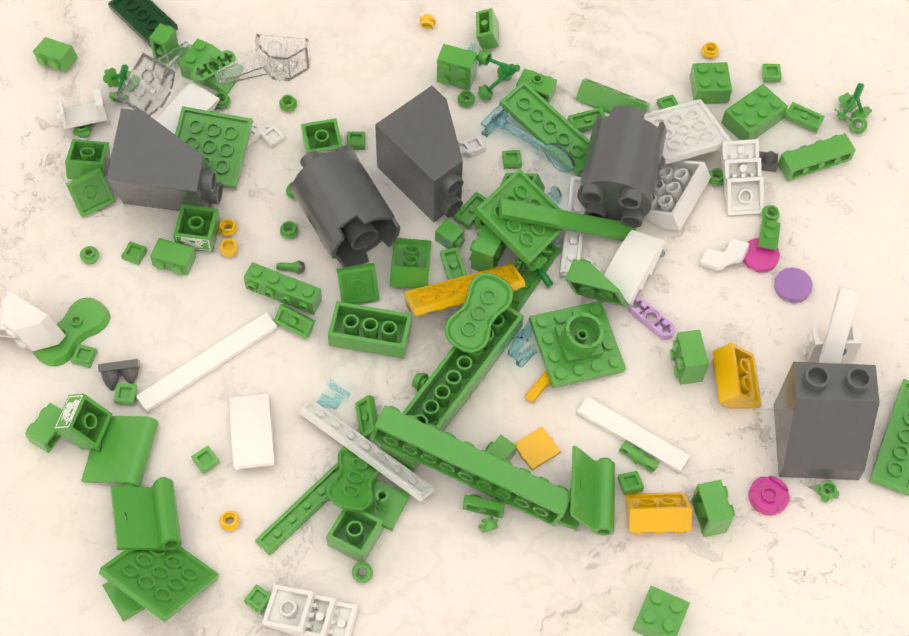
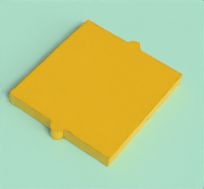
(537, 448)

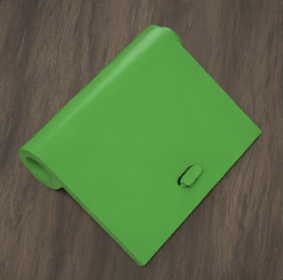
(122, 451)
(593, 492)
(149, 514)

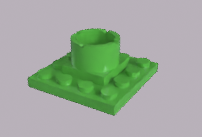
(576, 344)

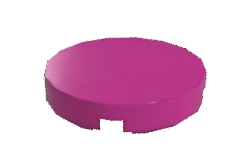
(760, 258)
(768, 495)

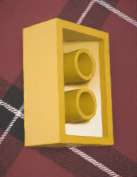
(736, 377)
(658, 512)

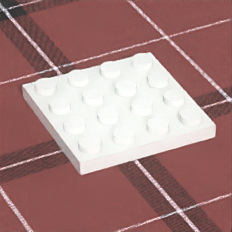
(690, 130)

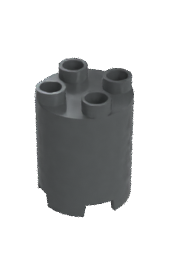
(622, 166)
(343, 205)

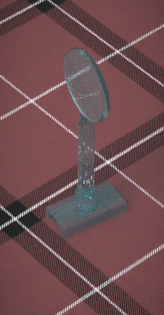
(555, 153)

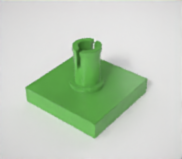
(90, 192)
(358, 283)
(387, 503)
(122, 602)

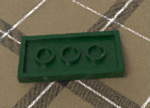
(141, 16)

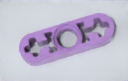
(652, 326)

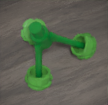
(505, 72)

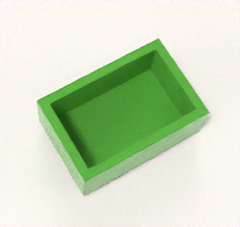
(754, 114)

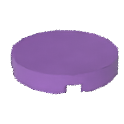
(793, 285)

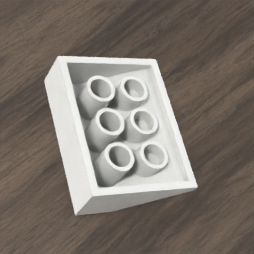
(677, 193)

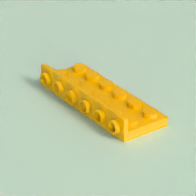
(454, 291)

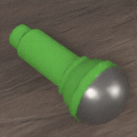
(297, 267)

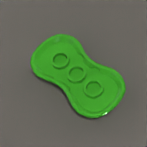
(81, 321)
(472, 323)
(353, 483)

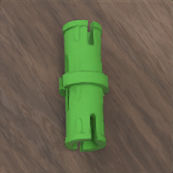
(639, 456)

